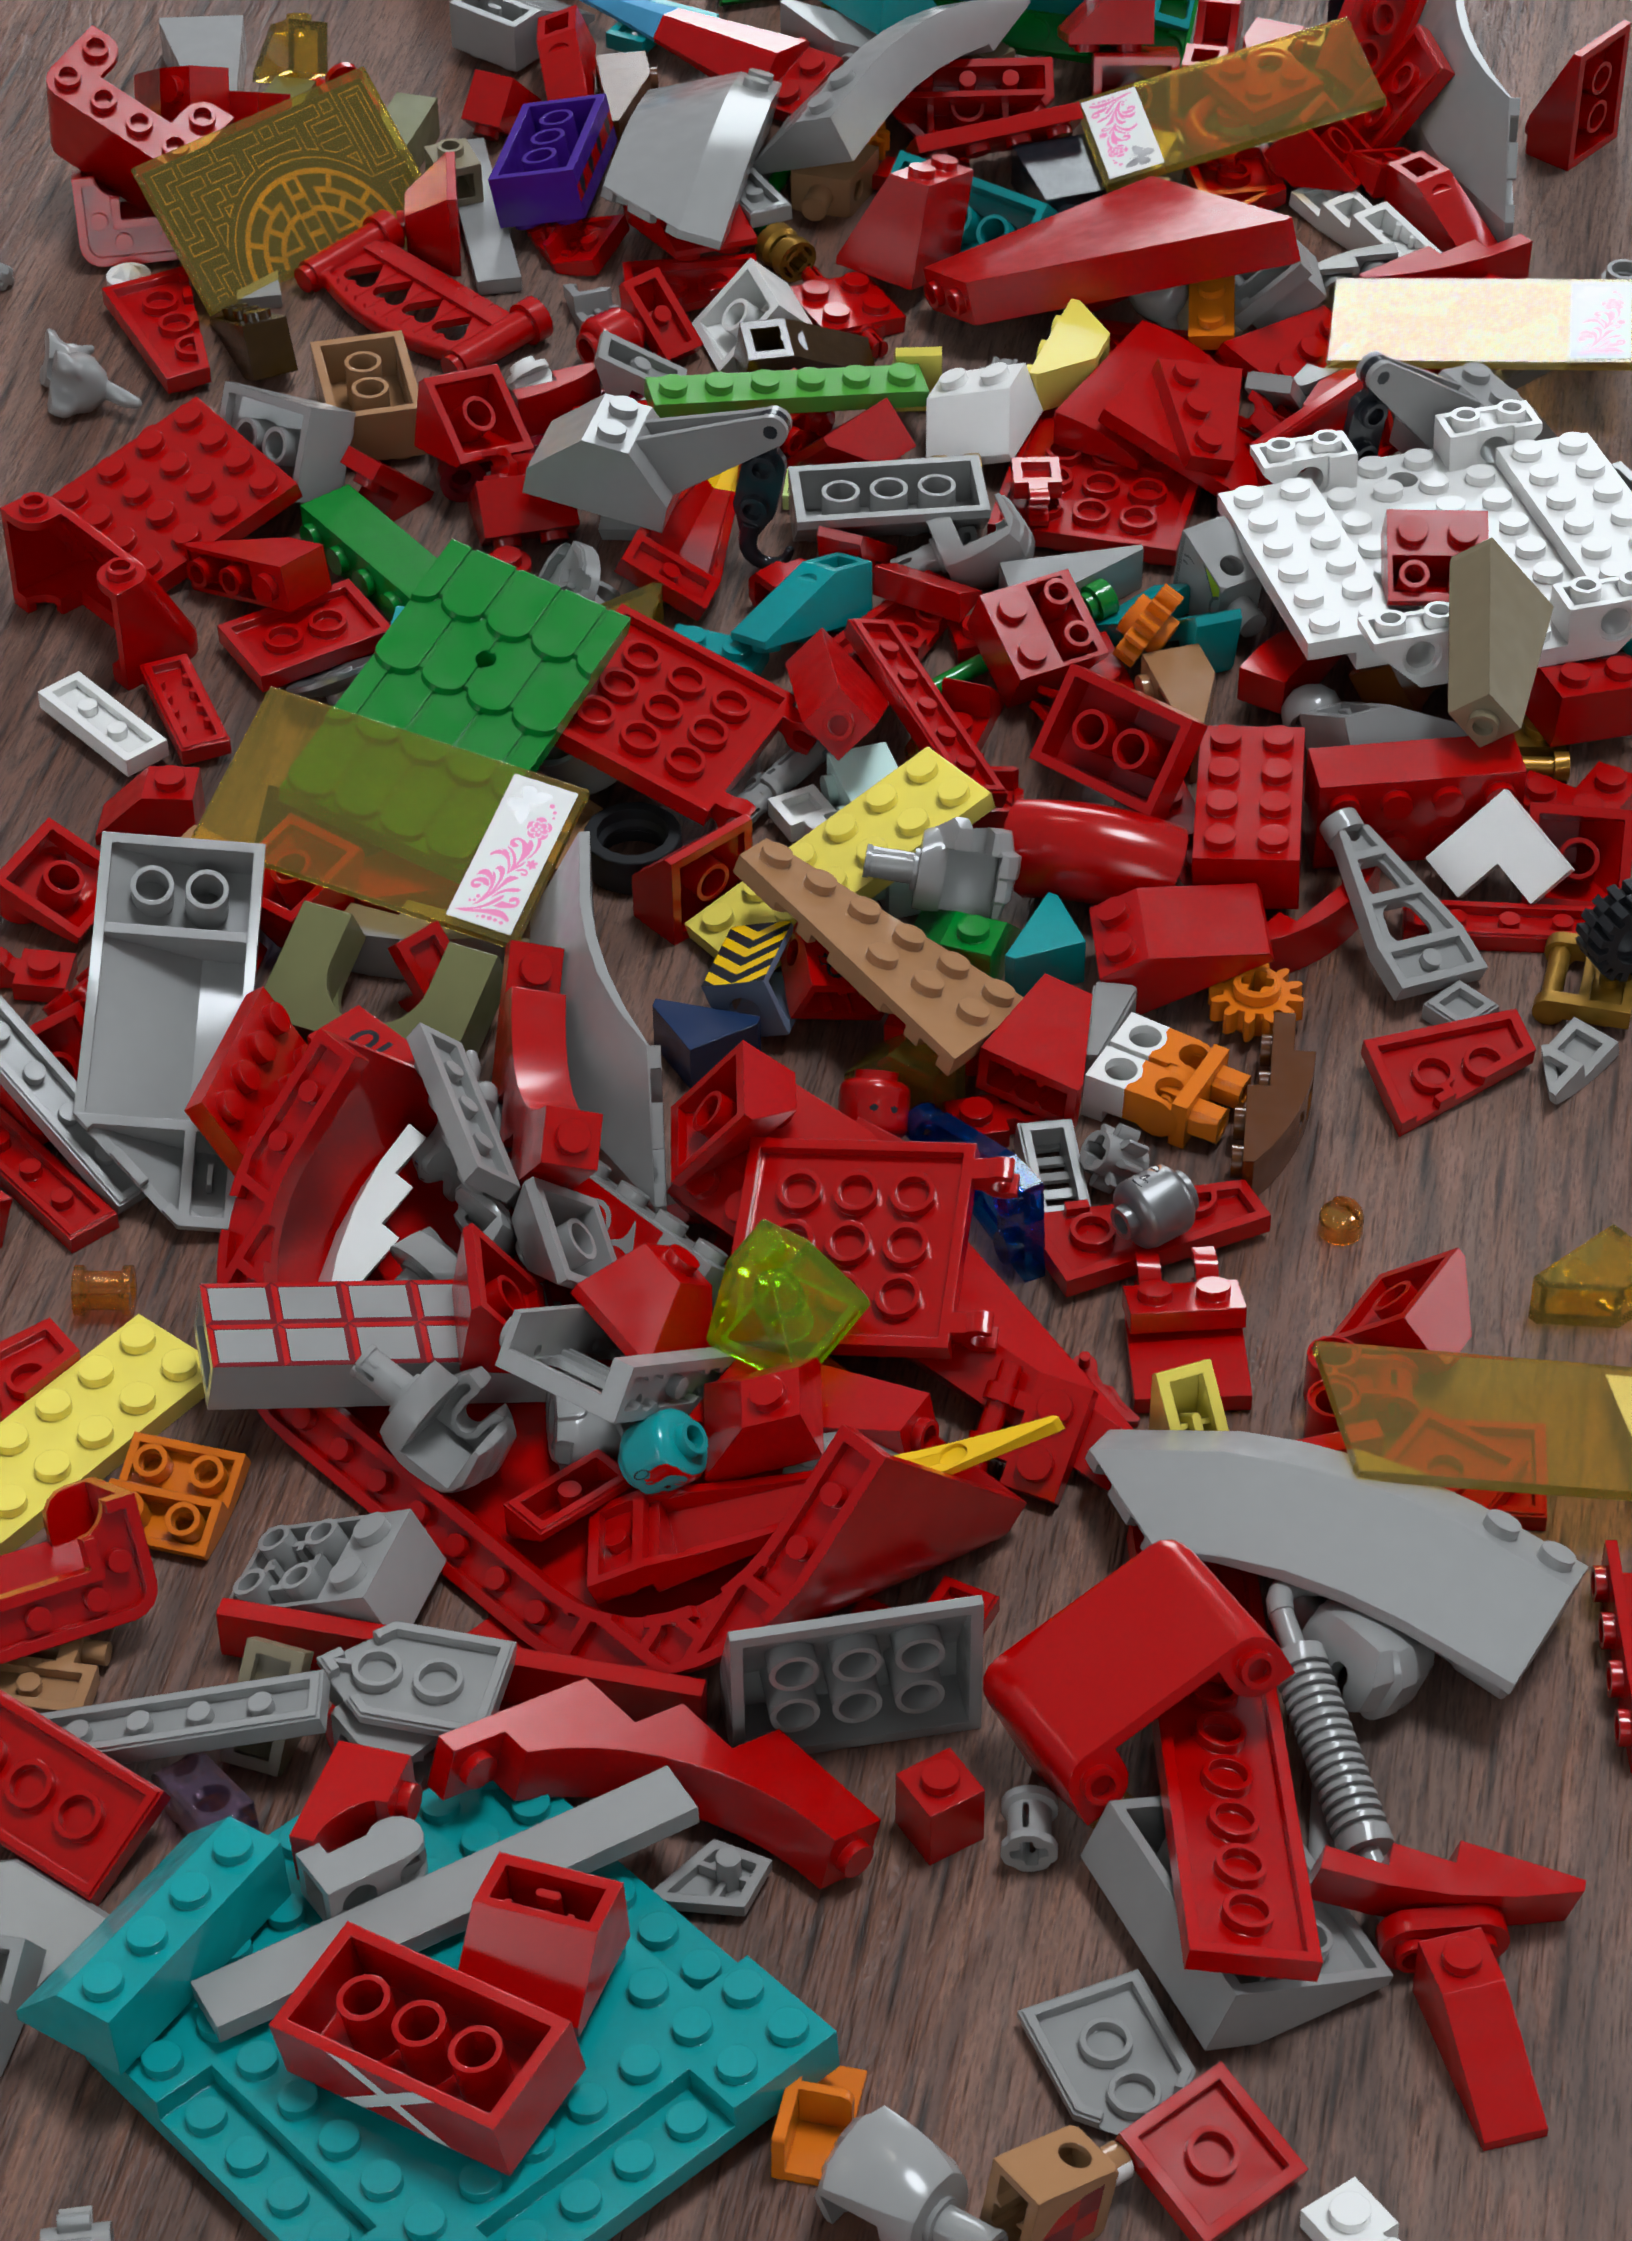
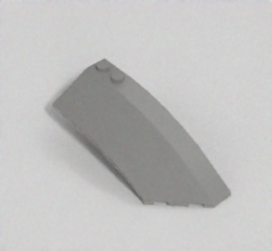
(693, 153)

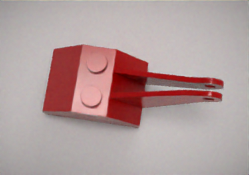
(1116, 740)

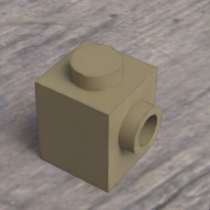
(467, 168)

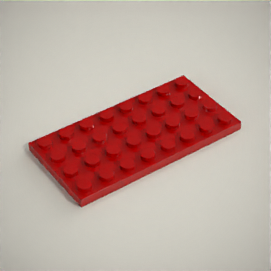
(1105, 501)

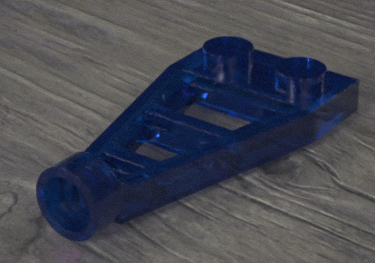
(1012, 1223)

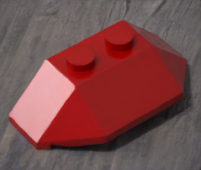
(977, 92)

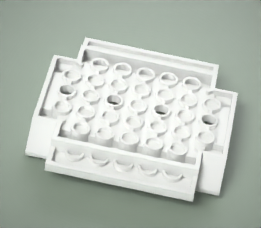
(1547, 503)

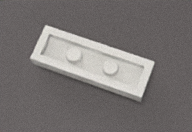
(103, 723)

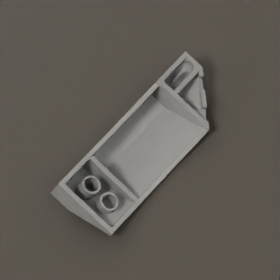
(878, 76)
(1470, 121)
(163, 986)
(606, 1053)
(1394, 1551)

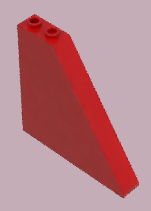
(1109, 249)

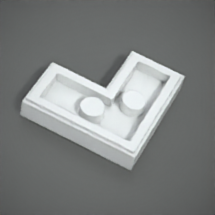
(1501, 837)

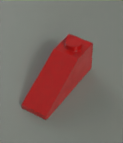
(1478, 2037)

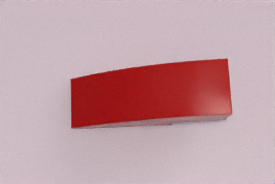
(1276, 670)

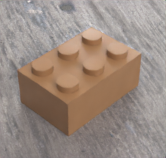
(377, 383)

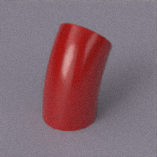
(1092, 850)

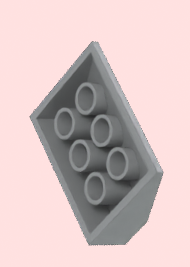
(857, 1676)
(1222, 2009)

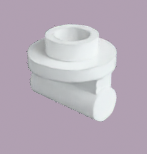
(528, 373)

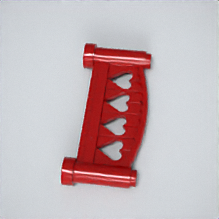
(377, 248)

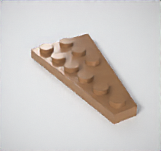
(884, 959)

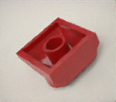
(52, 882)

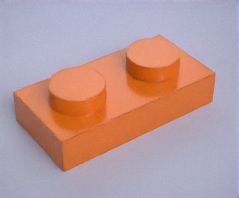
(1211, 312)

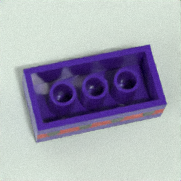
(553, 161)

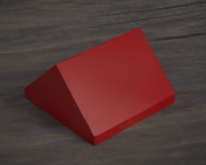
(467, 414)
(484, 1297)

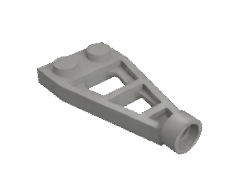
(1411, 964)

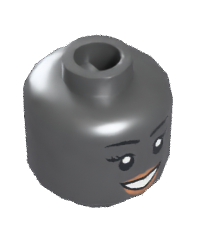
(1154, 1206)

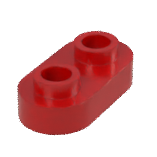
(1400, 1931)

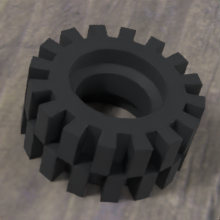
(1608, 932)

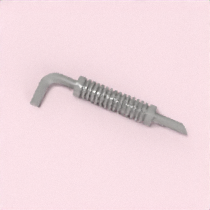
(1327, 1735)

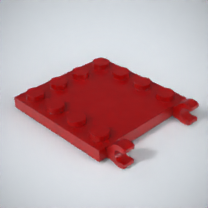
(680, 722)
(890, 1223)

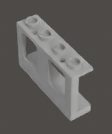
(632, 1385)

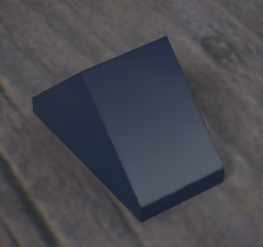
(700, 1036)

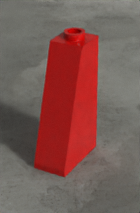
(834, 694)
(878, 1409)

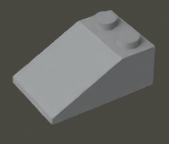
(294, 433)

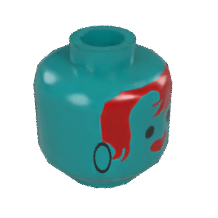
(663, 1452)

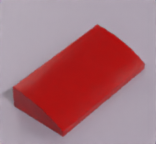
(1078, 415)

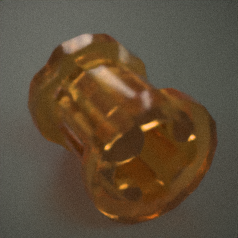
(104, 1290)

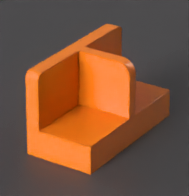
(812, 2121)

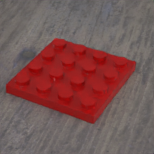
(178, 486)

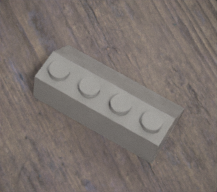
(887, 496)

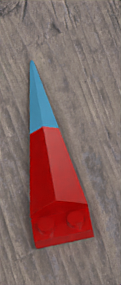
(728, 47)

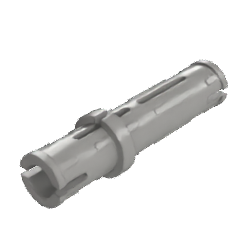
(782, 777)

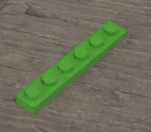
(794, 390)

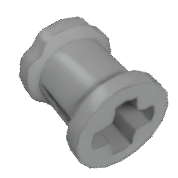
(1029, 1828)

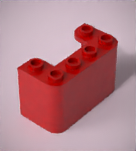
(106, 128)

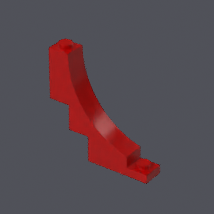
(532, 1076)
(587, 1746)

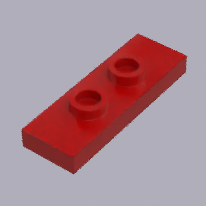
(185, 709)

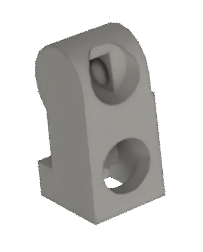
(363, 1869)

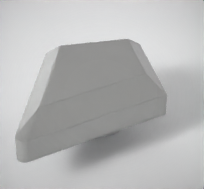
(716, 1880)

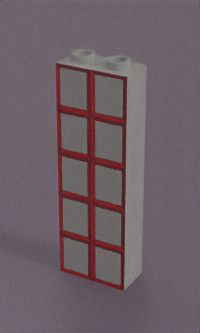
(300, 1339)

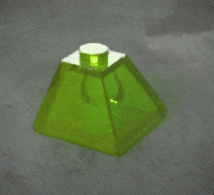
(782, 1301)

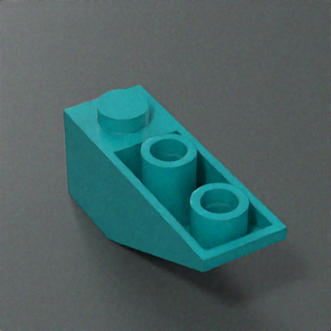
(811, 597)

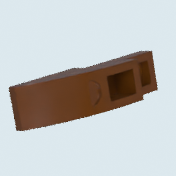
(1274, 1108)

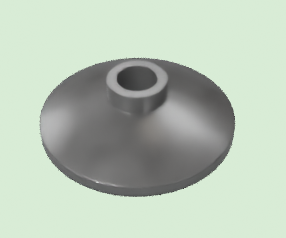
(330, 682)

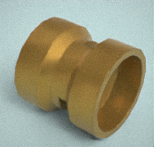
(785, 251)

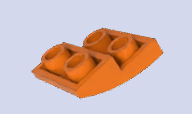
(182, 1492)

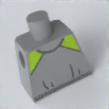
(1219, 573)

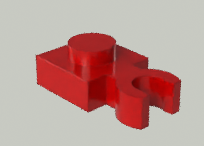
(990, 1117)

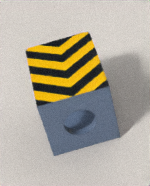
(746, 971)

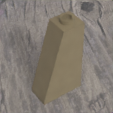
(1493, 641)

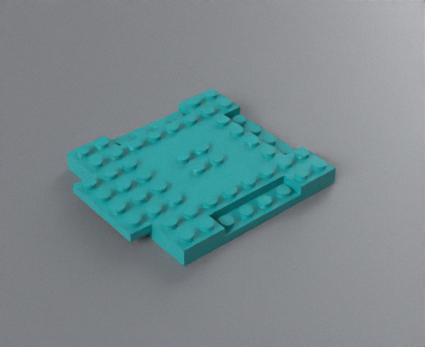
(676, 2073)

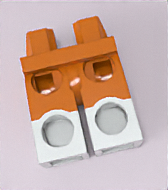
(1164, 1083)

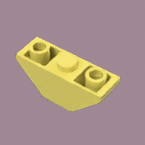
(1068, 355)

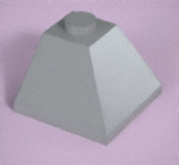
(560, 1233)

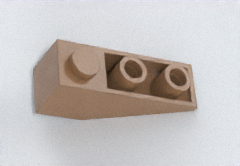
(1182, 680)

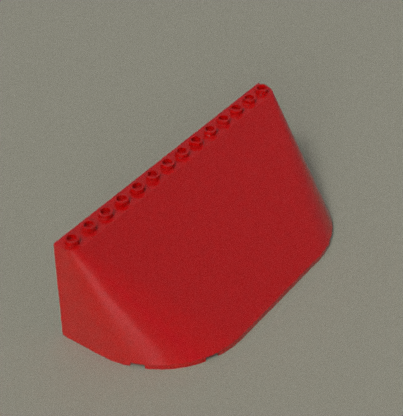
(846, 1536)

